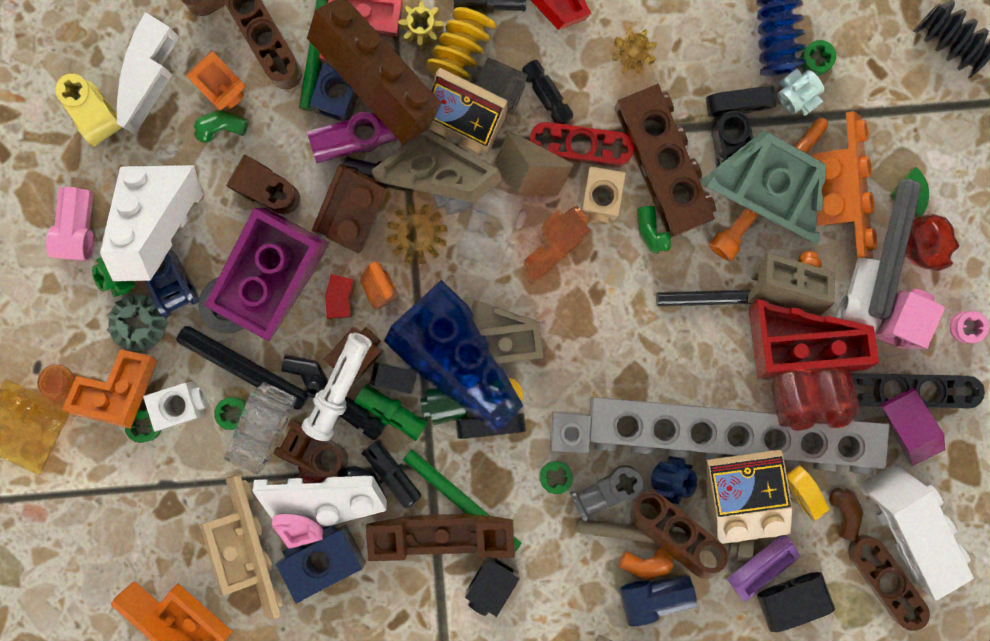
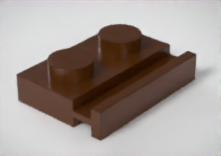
(350, 208)

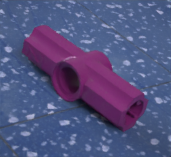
(339, 138)

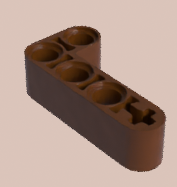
(252, 26)

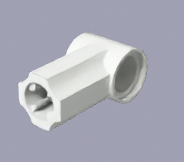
(856, 303)

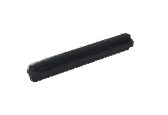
(236, 363)

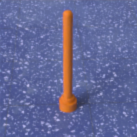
(727, 243)

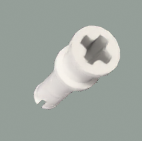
(331, 401)

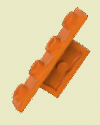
(846, 187)
(174, 619)

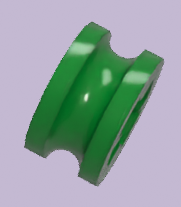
(826, 51)
(220, 410)
(142, 437)
(557, 489)

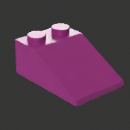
(265, 272)

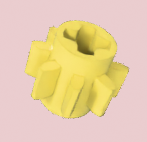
(422, 15)

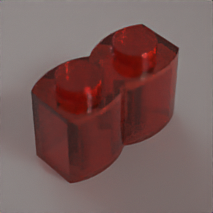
(815, 397)

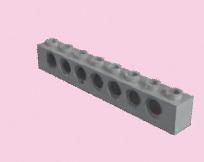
(867, 438)

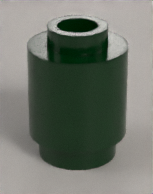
(441, 407)

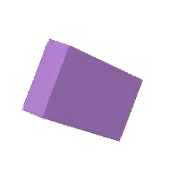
(764, 567)

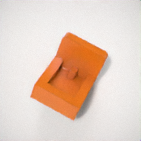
(217, 81)

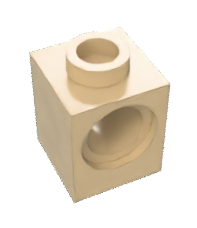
(605, 179)

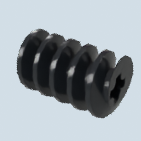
(957, 36)

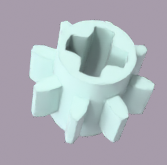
(800, 92)

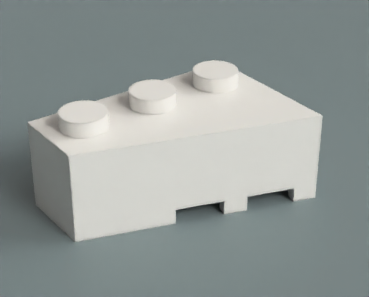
(145, 216)
(921, 530)

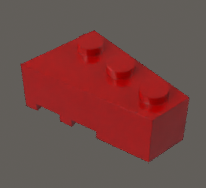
(805, 341)

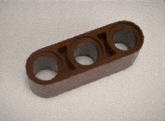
(697, 537)

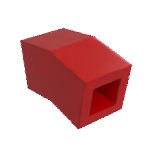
(339, 297)

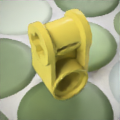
(91, 112)

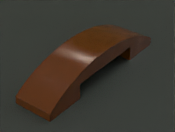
(440, 535)

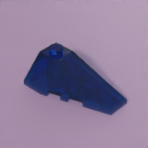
(448, 351)

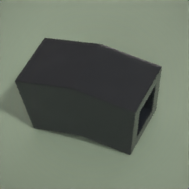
(393, 377)

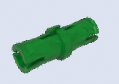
(391, 412)

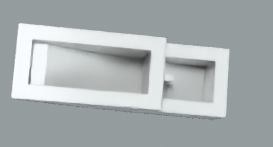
(142, 71)

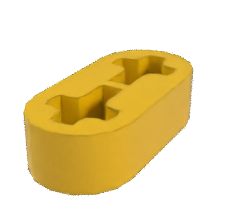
(807, 493)

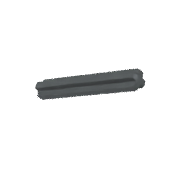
(894, 249)

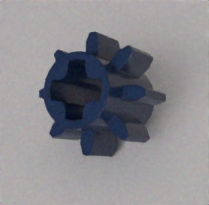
(674, 479)

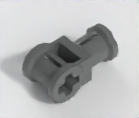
(605, 492)

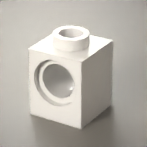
(160, 405)

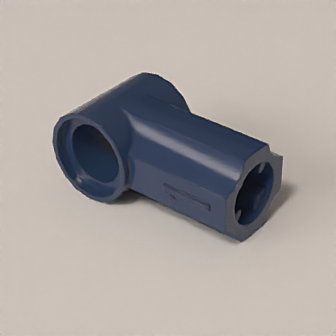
(649, 600)

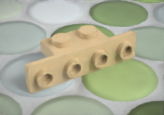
(237, 552)

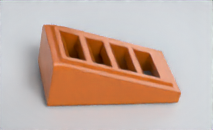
(378, 286)

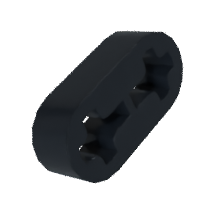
(741, 100)
(476, 428)

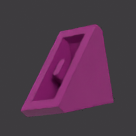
(914, 427)

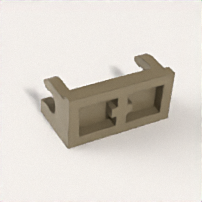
(793, 285)

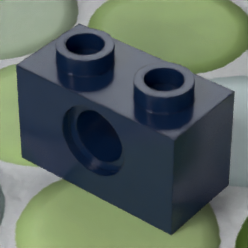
(304, 578)

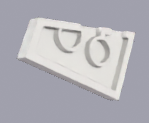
(325, 503)

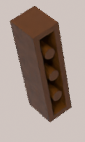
(373, 69)

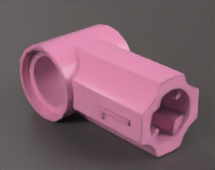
(72, 234)

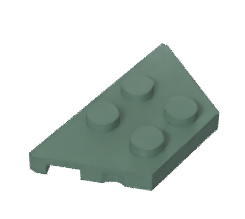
(774, 183)

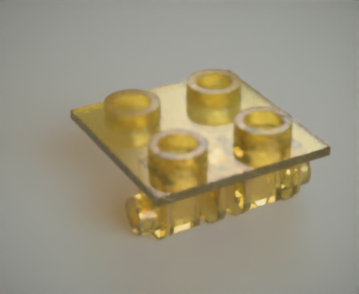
(28, 426)

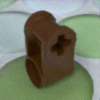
(260, 185)
(306, 451)

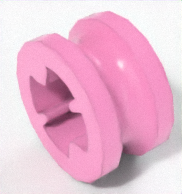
(957, 324)

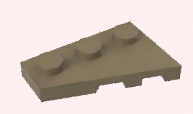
(437, 168)

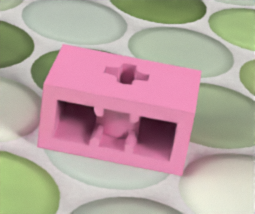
(911, 321)

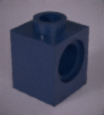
(335, 108)

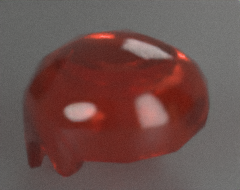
(931, 243)

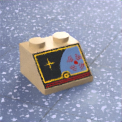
(467, 112)
(748, 497)

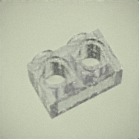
(260, 428)

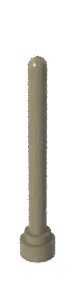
(740, 551)

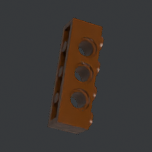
(657, 106)

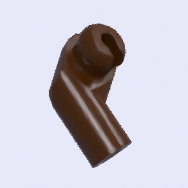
(851, 511)

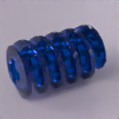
(779, 36)

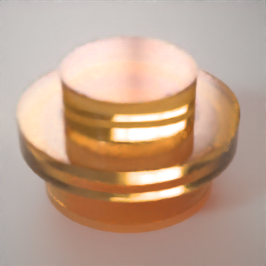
(55, 382)

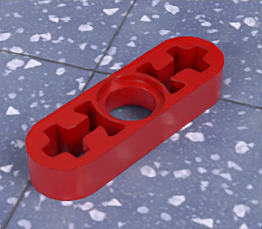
(606, 155)

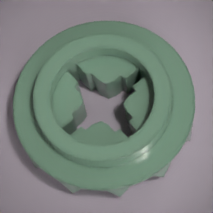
(142, 338)

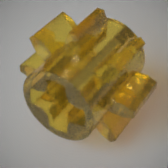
(634, 39)

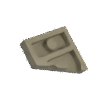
(509, 334)

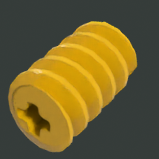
(460, 42)

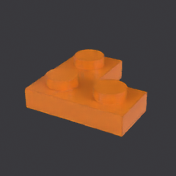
(119, 397)

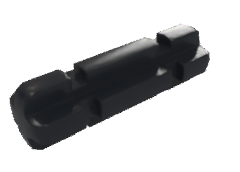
(547, 92)
(360, 418)

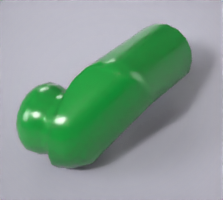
(219, 120)
(648, 231)

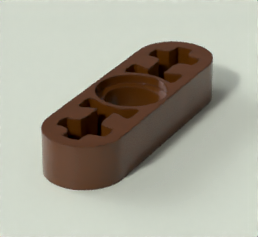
(895, 609)

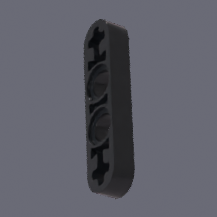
(915, 381)

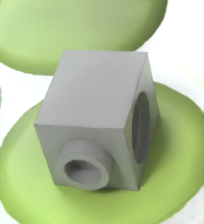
(570, 432)

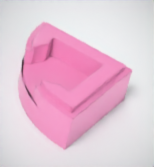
(296, 529)

